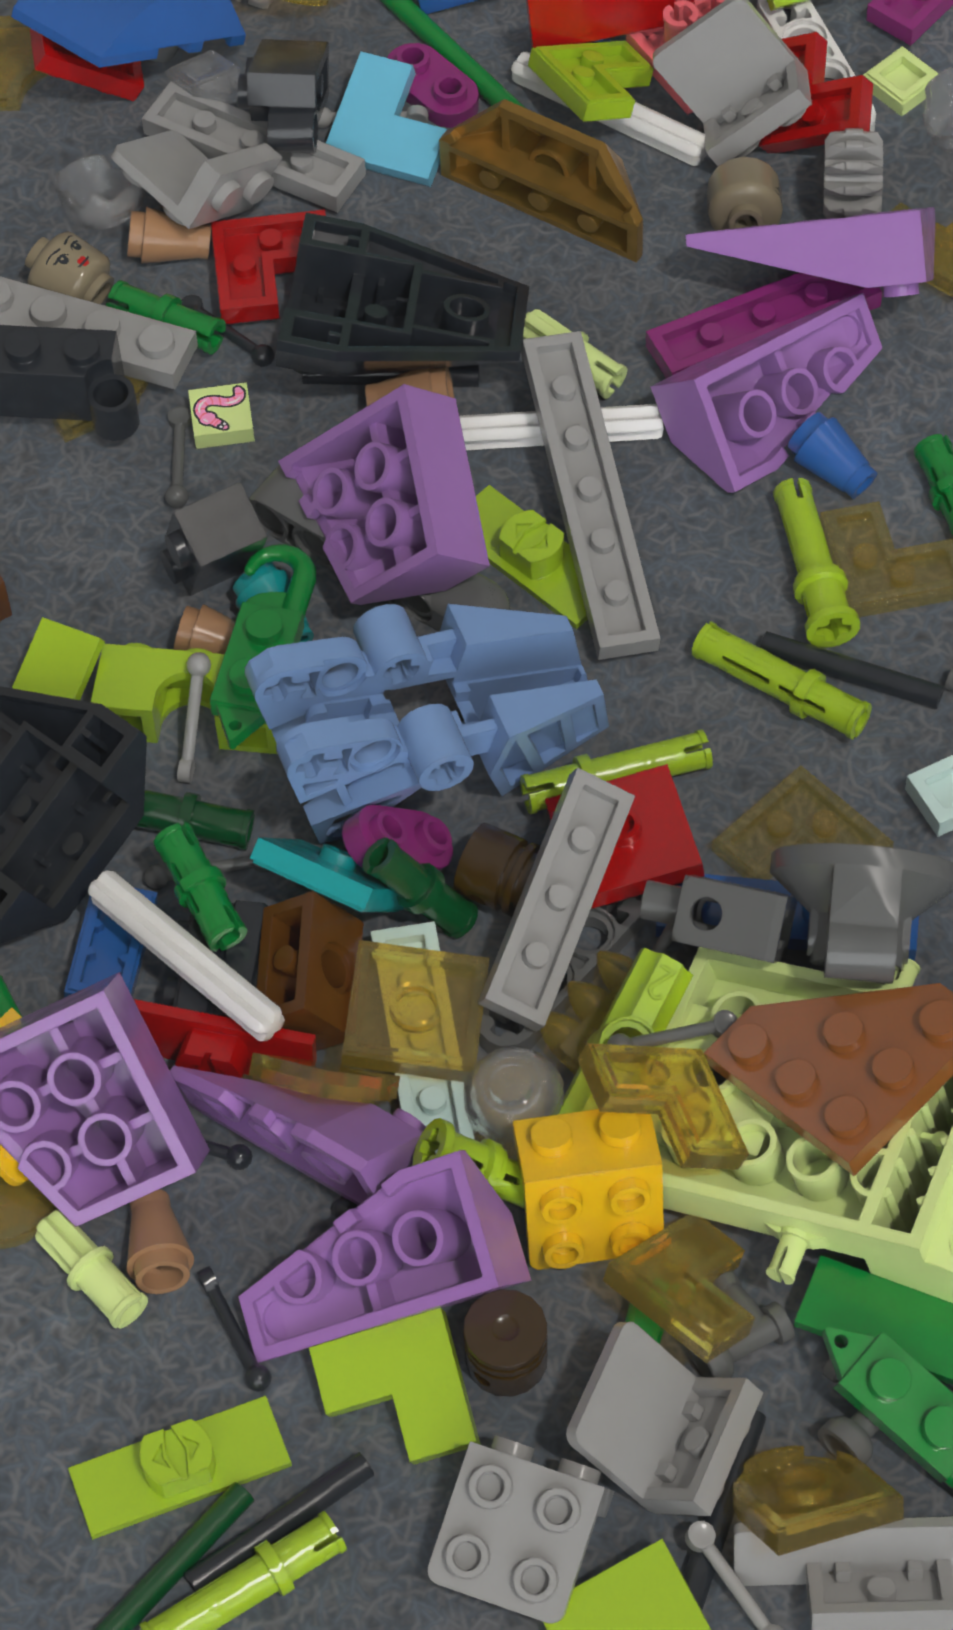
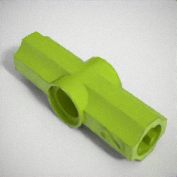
(639, 1008)

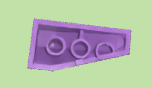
(858, 250)
(750, 400)
(330, 1140)
(409, 1248)

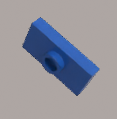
(105, 950)

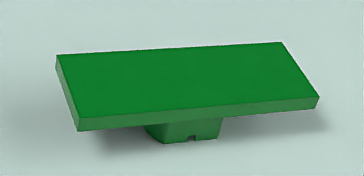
(871, 1304)

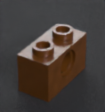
(309, 964)

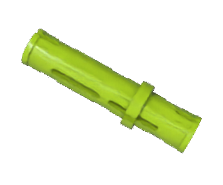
(803, 691)
(620, 764)
(254, 1580)

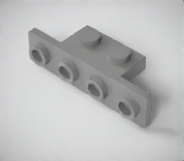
(866, 1580)

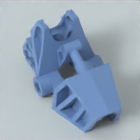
(341, 739)

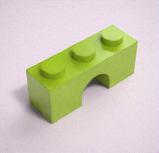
(151, 682)

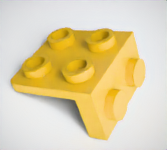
(588, 1185)

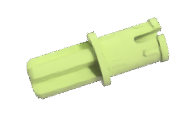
(603, 368)
(91, 1269)

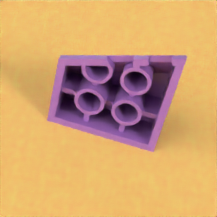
(394, 497)
(93, 1104)

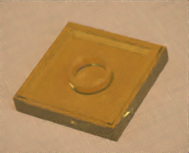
(414, 1011)

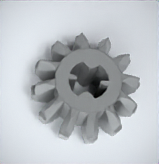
(852, 173)

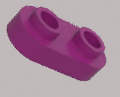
(433, 82)
(414, 831)

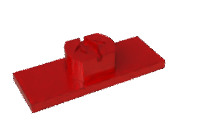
(591, 20)
(216, 1041)

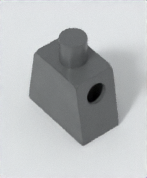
(752, 923)

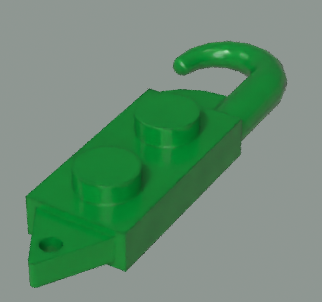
(261, 623)
(896, 1397)

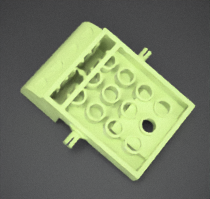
(888, 1213)

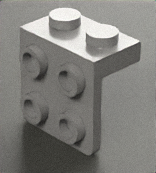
(735, 78)
(192, 185)
(659, 1425)
(518, 1529)

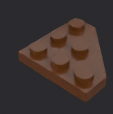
(843, 1065)

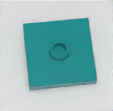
(326, 872)

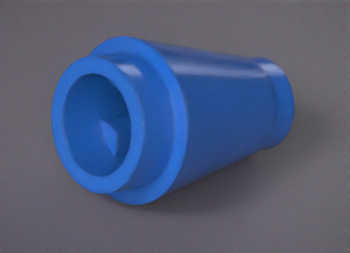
(831, 454)

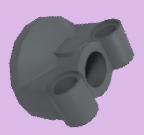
(861, 903)

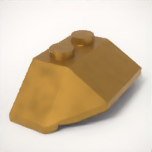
(546, 174)

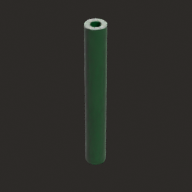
(178, 1560)

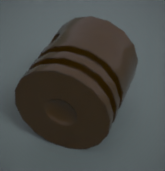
(495, 868)
(506, 1342)

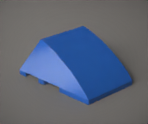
(130, 29)

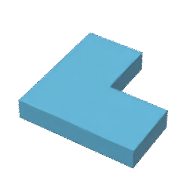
(372, 124)

